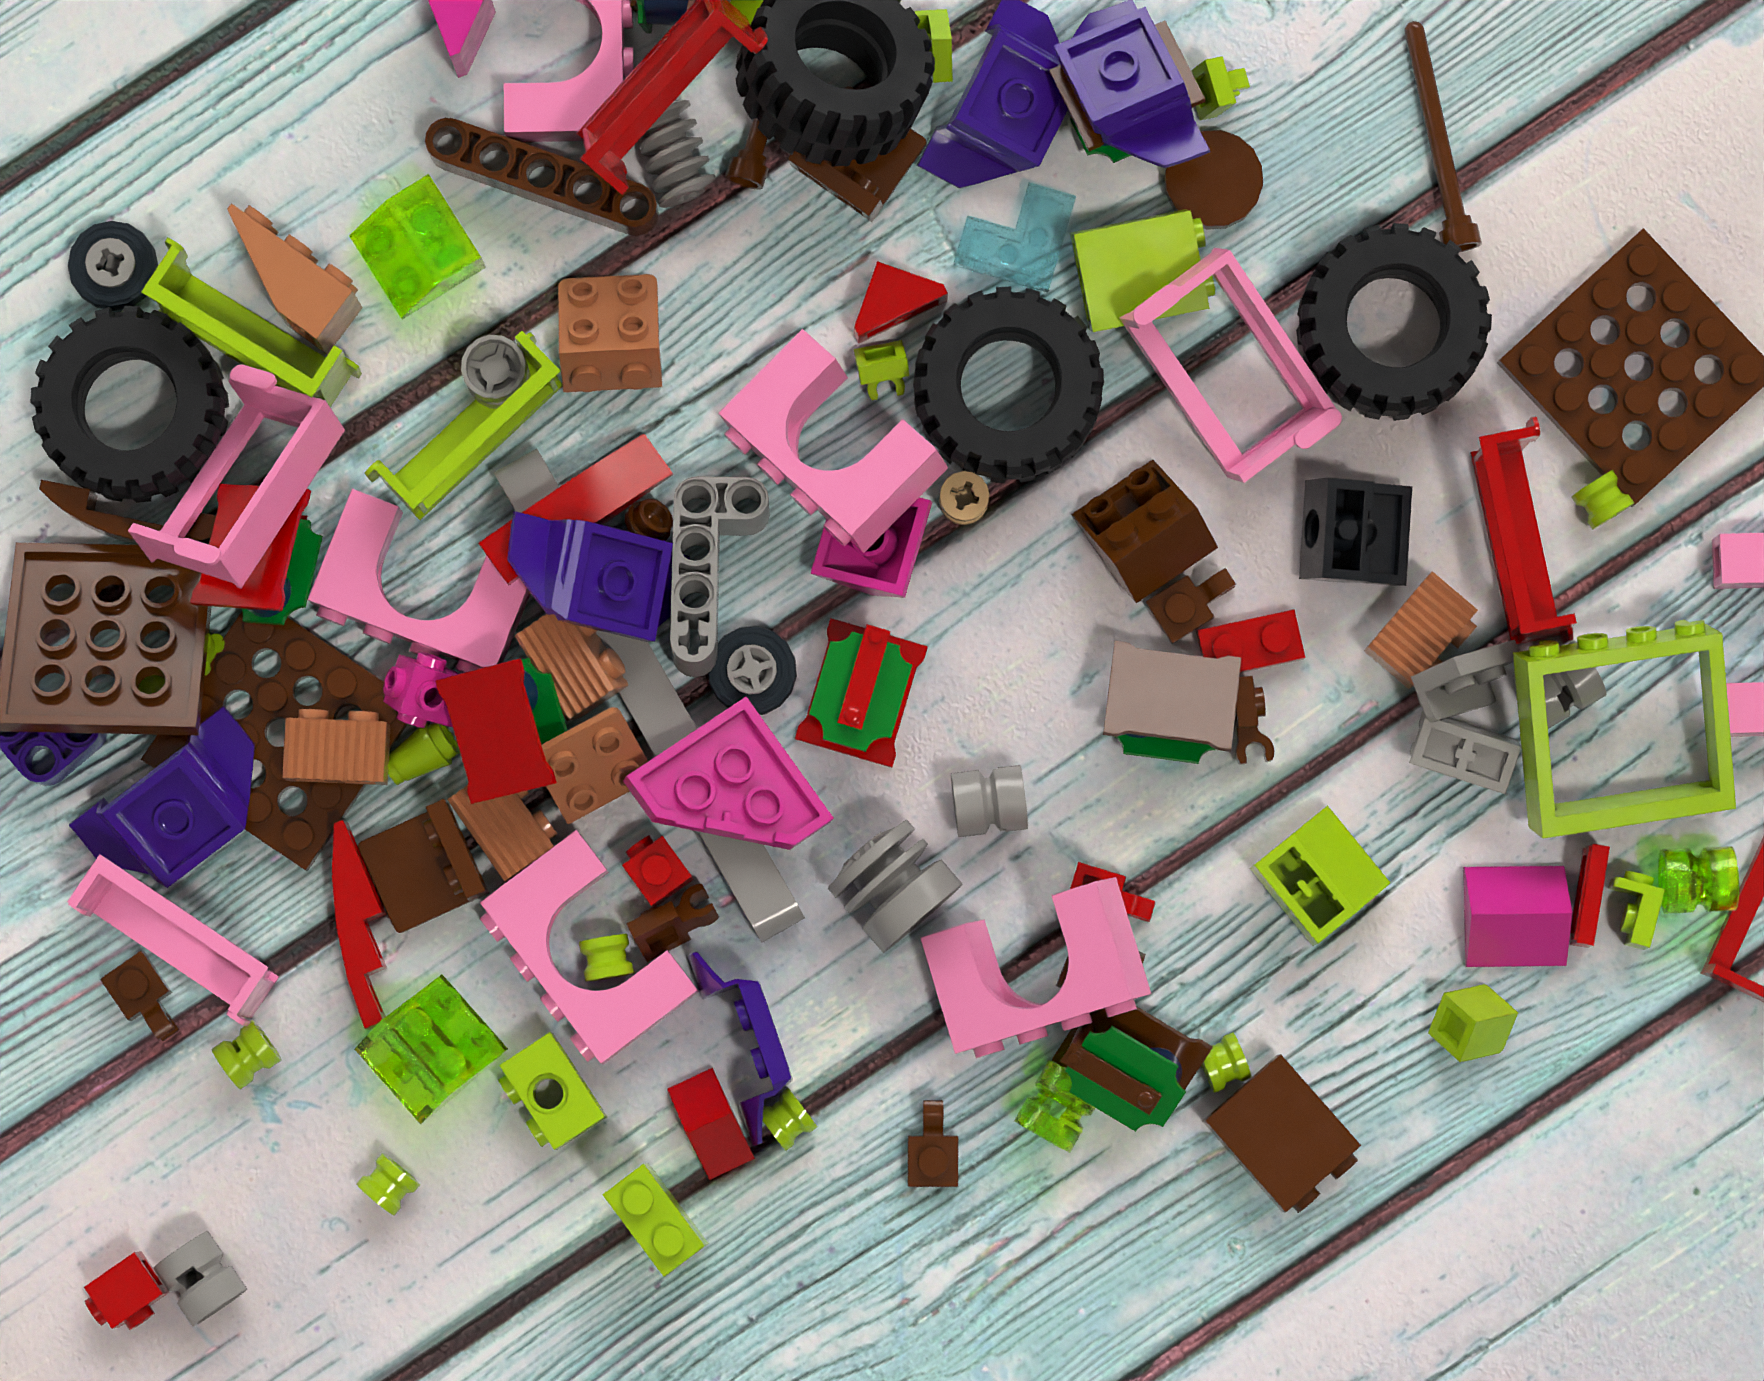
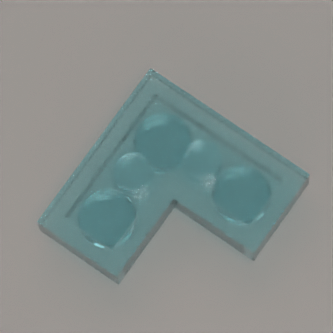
(1023, 253)

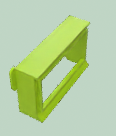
(243, 333)
(470, 437)

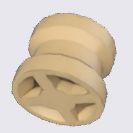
(961, 506)

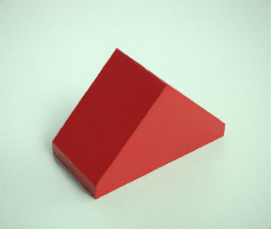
(894, 299)
(710, 1123)

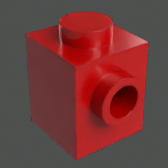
(656, 869)
(125, 1293)

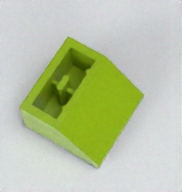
(1320, 876)

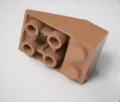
(308, 299)

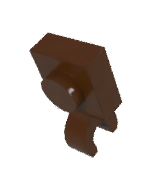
(1184, 607)
(1248, 708)
(668, 927)
(138, 991)
(933, 1155)

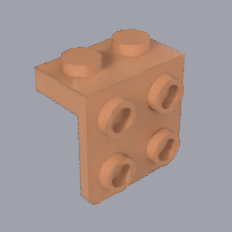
(609, 333)
(592, 763)

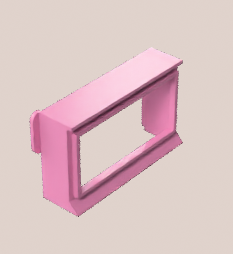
(1303, 429)
(275, 497)
(174, 937)

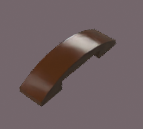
(81, 504)

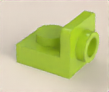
(938, 29)
(1639, 918)

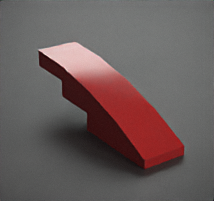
(590, 496)
(355, 906)

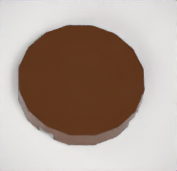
(1217, 185)

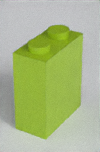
(1135, 259)
(655, 1219)

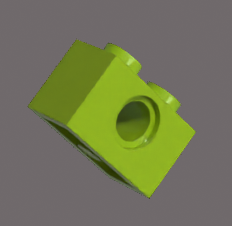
(545, 1061)

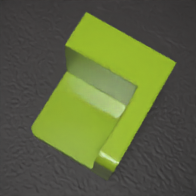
(1472, 1022)

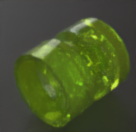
(1698, 879)
(1054, 1086)

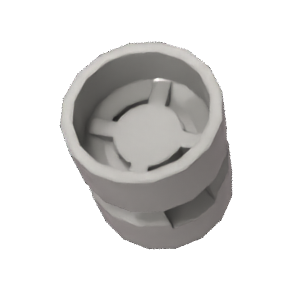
(494, 369)
(1570, 689)
(989, 801)
(203, 1297)

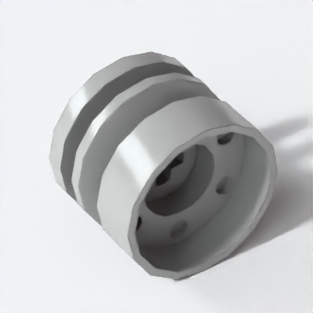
(894, 885)

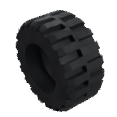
(827, 119)
(1433, 269)
(1019, 319)
(83, 358)

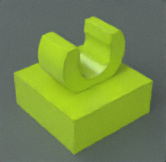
(1218, 86)
(880, 364)

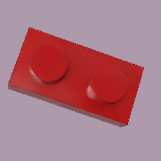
(1258, 641)

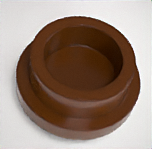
(649, 519)

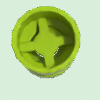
(246, 1054)

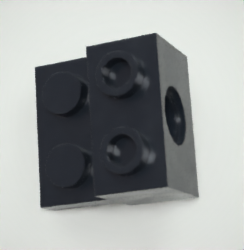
(1355, 532)

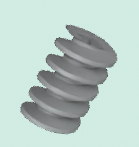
(673, 157)

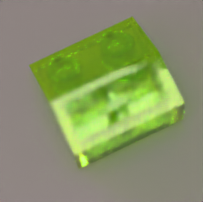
(416, 247)
(430, 1048)

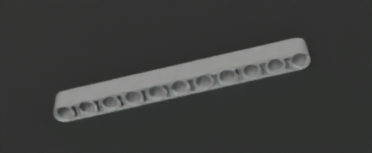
(665, 722)

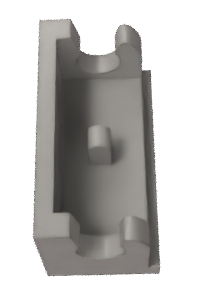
(1465, 752)

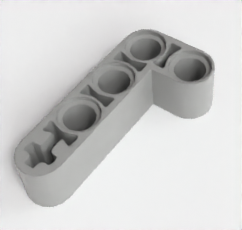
(703, 575)

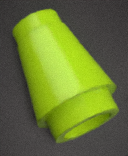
(422, 753)

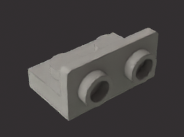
(1462, 681)

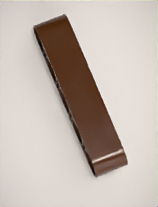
(526, 158)

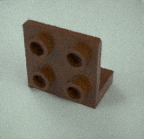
(864, 185)
(423, 867)

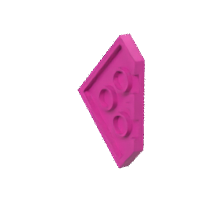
(731, 783)

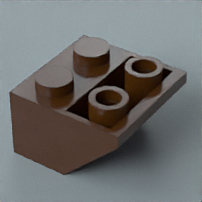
(1145, 530)

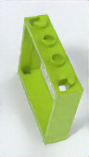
(1638, 806)

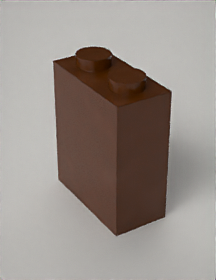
(1283, 1135)

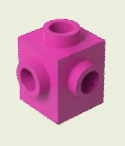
(413, 689)

